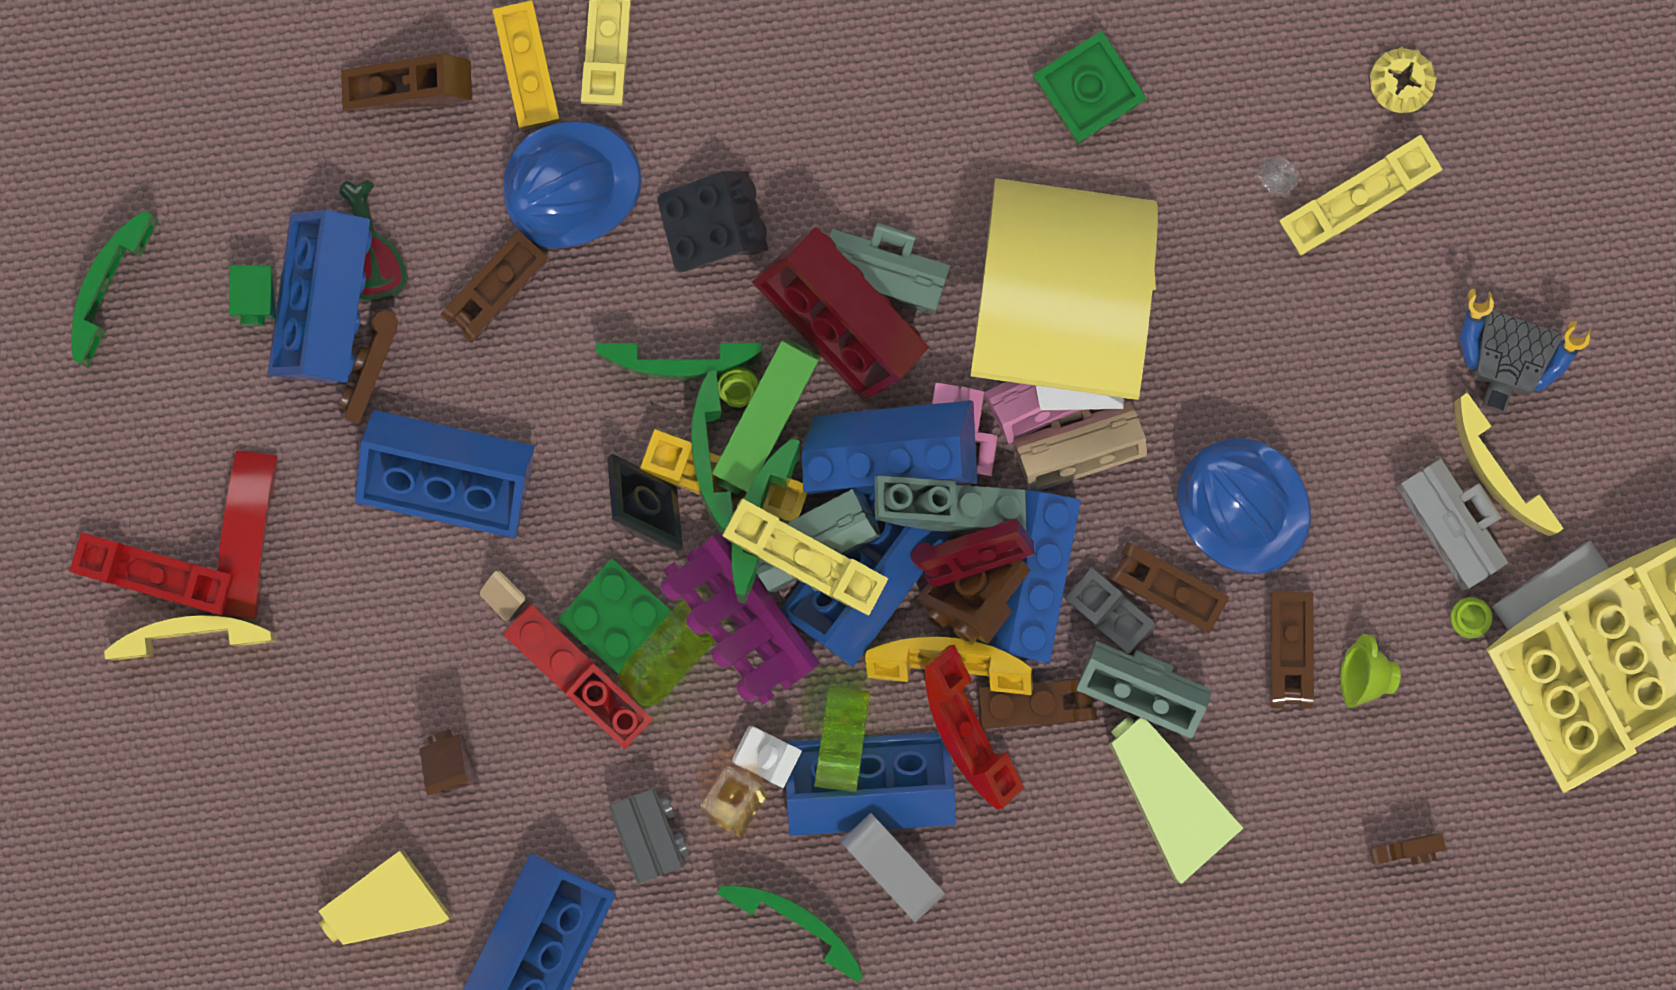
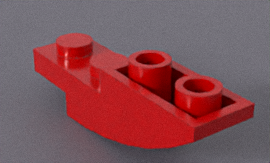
(577, 676)

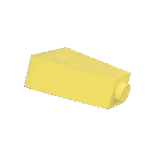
(383, 904)

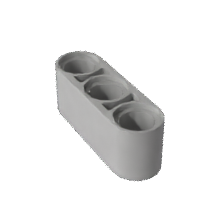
(1550, 583)
(892, 867)

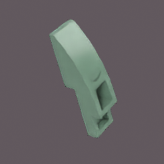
(944, 505)

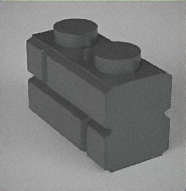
(648, 834)

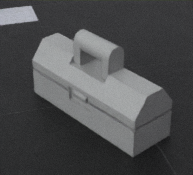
(1455, 535)

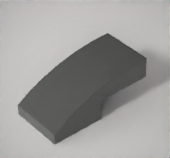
(1110, 612)

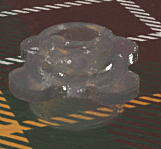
(1278, 176)

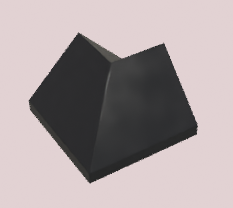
(644, 504)

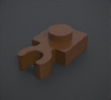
(1419, 849)

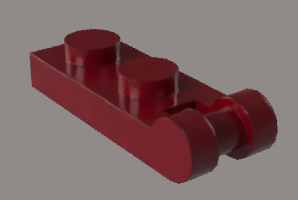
(973, 553)

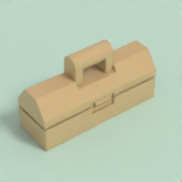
(1080, 448)

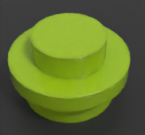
(737, 386)
(1471, 617)

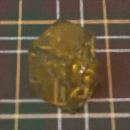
(728, 787)

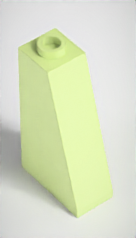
(1175, 803)

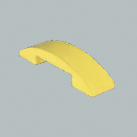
(606, 52)
(1361, 195)
(1470, 425)
(804, 557)
(139, 642)

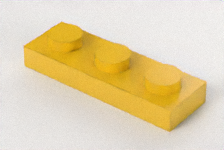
(526, 65)

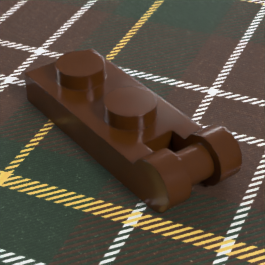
(495, 285)
(368, 364)
(1169, 588)
(1291, 648)
(1041, 707)

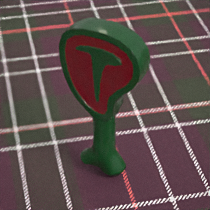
(383, 264)

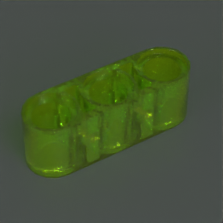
(652, 661)
(842, 739)

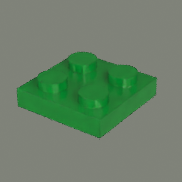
(1089, 87)
(614, 615)

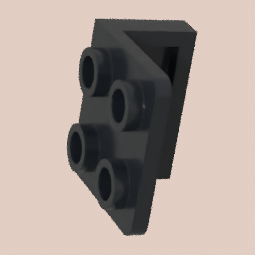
(712, 220)

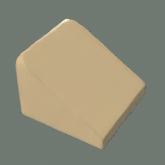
(503, 596)

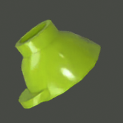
(1367, 673)

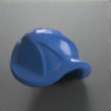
(571, 184)
(1244, 506)

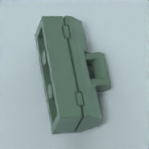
(902, 279)
(838, 524)
(1144, 688)

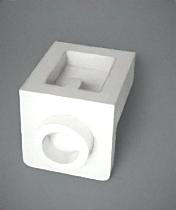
(766, 756)

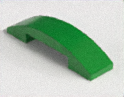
(130, 237)
(627, 358)
(708, 410)
(778, 472)
(837, 956)

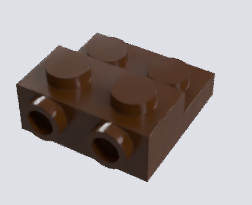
(975, 603)

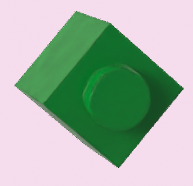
(252, 294)

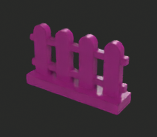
(759, 622)

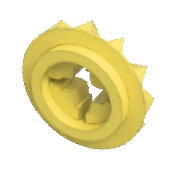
(1384, 84)

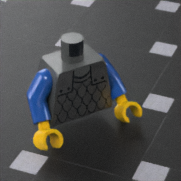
(1513, 352)

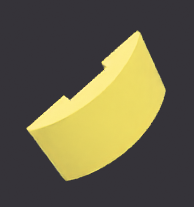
(1066, 289)
(1597, 666)

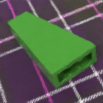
(766, 415)

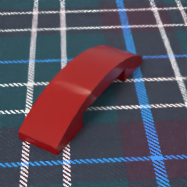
(245, 530)
(151, 573)
(962, 734)

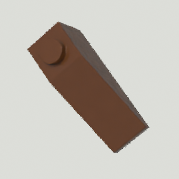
(407, 83)
(446, 763)

